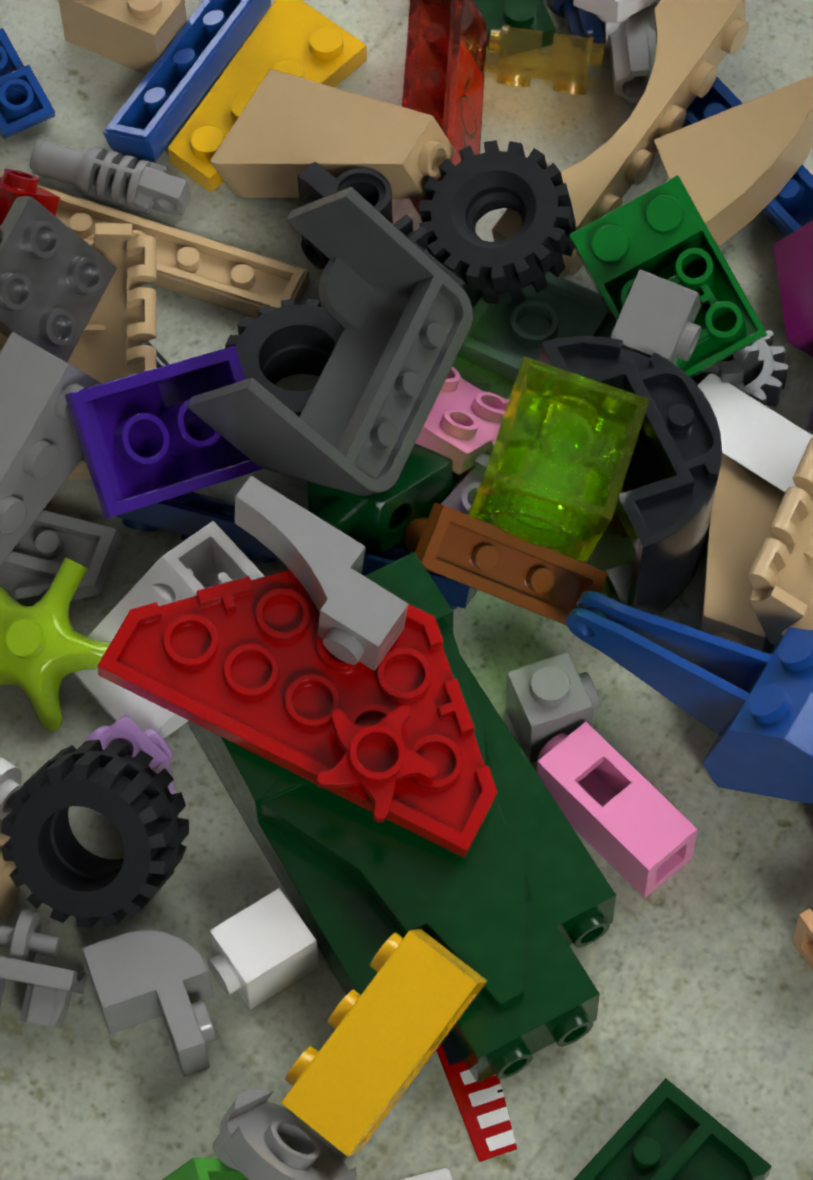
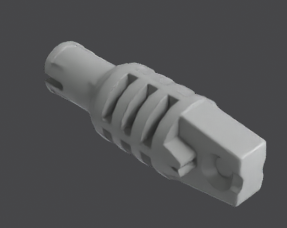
(112, 177)

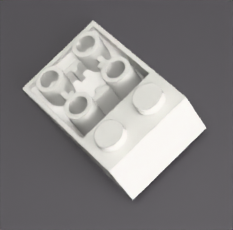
(194, 564)

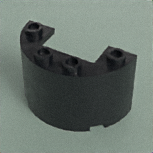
(669, 472)

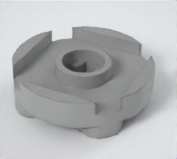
(275, 1143)

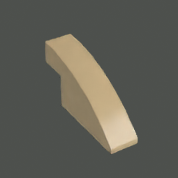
(741, 156)

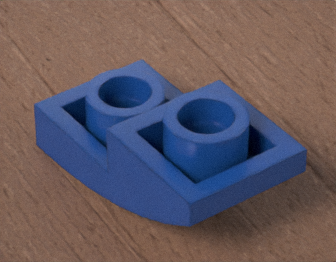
(21, 95)

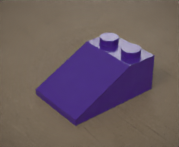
(145, 439)

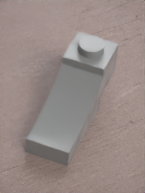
(356, 614)

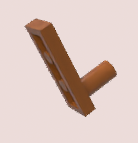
(501, 564)

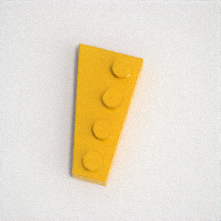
(288, 40)

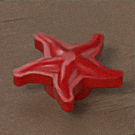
(374, 759)

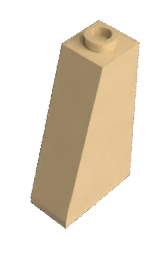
(307, 122)
(736, 529)

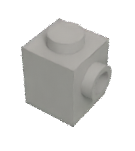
(659, 318)
(548, 701)

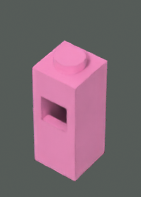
(616, 808)

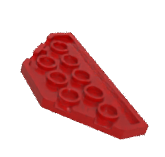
(258, 674)

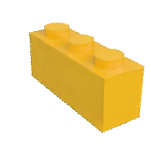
(381, 1039)

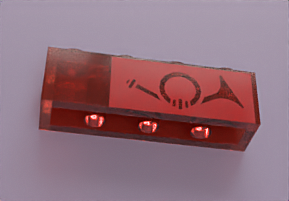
(447, 69)

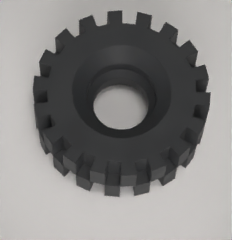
(492, 183)

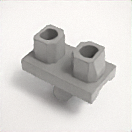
(48, 987)

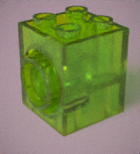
(558, 459)

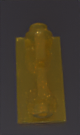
(566, 65)

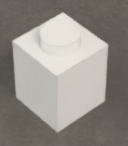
(262, 950)

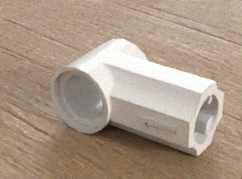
(632, 52)

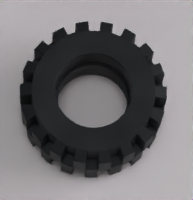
(286, 344)
(65, 872)

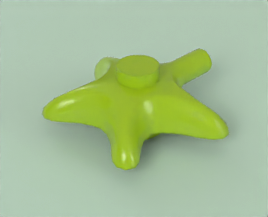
(42, 645)

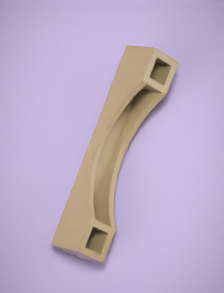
(689, 48)

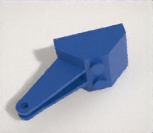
(744, 695)

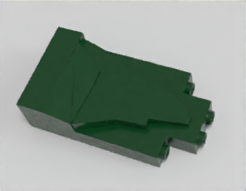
(499, 910)

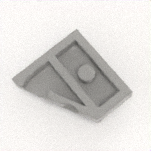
(41, 550)

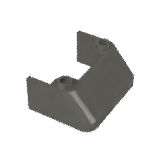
(385, 373)

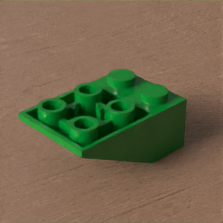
(670, 240)

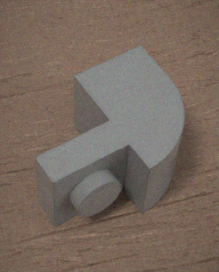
(153, 977)

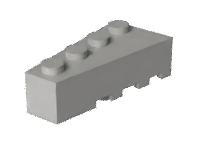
(35, 433)

